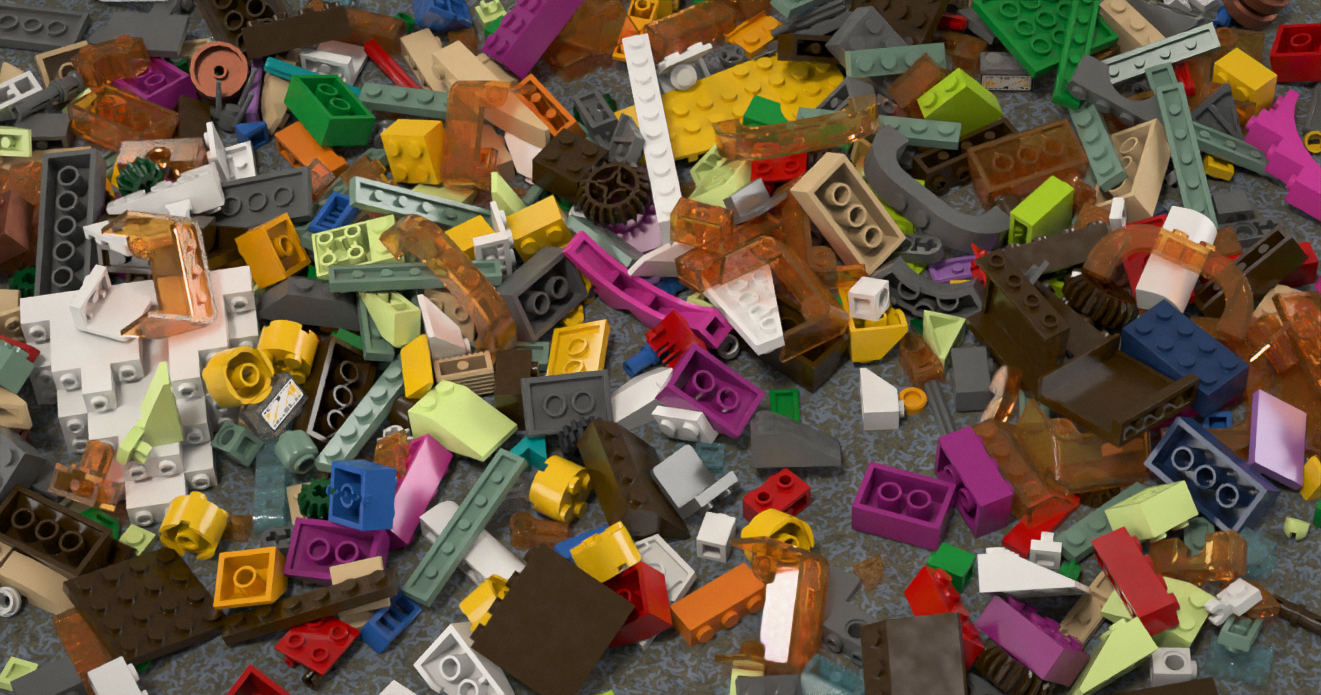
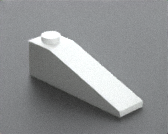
(198, 185)
(458, 669)

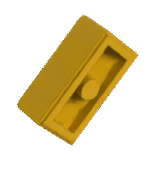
(417, 368)

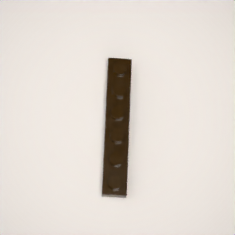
(310, 606)

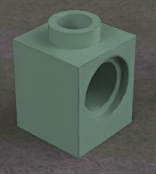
(237, 443)

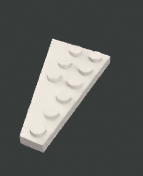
(751, 309)

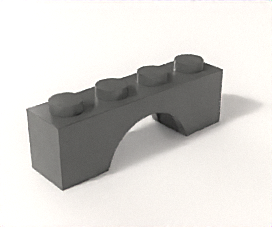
(1092, 83)

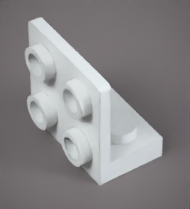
(335, 59)
(497, 244)

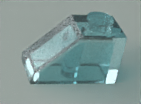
(1259, 555)

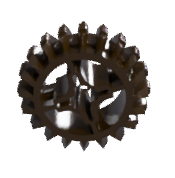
(611, 186)
(1099, 300)
(1009, 672)

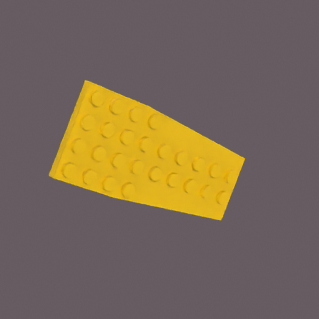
(730, 92)

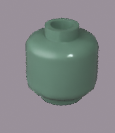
(296, 451)

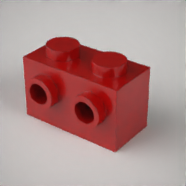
(781, 492)

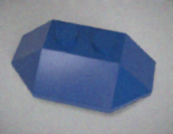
(442, 14)

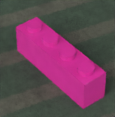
(413, 492)

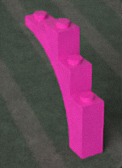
(1287, 158)
(640, 297)

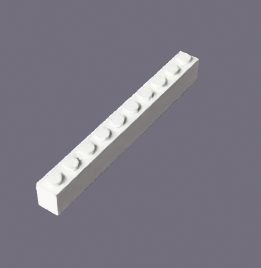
(653, 129)

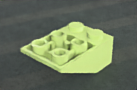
(352, 245)

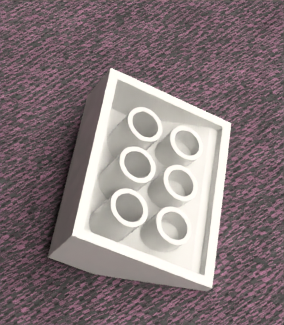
(1007, 573)

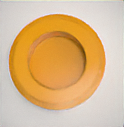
(914, 400)

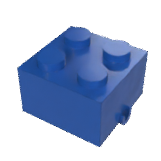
(362, 494)

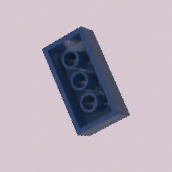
(1177, 347)
(1216, 477)

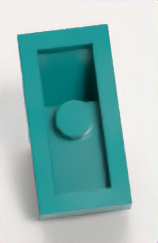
(533, 451)

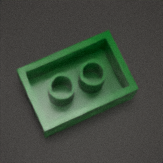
(329, 110)

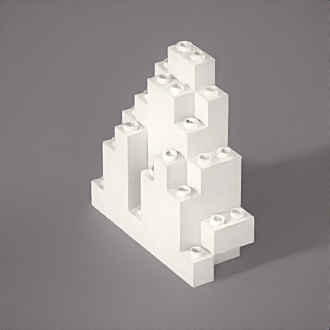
(106, 380)

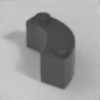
(922, 294)

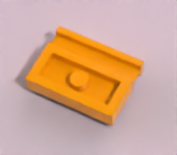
(754, 35)

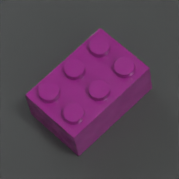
(981, 491)
(903, 506)
(1033, 639)

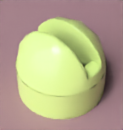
(1296, 526)

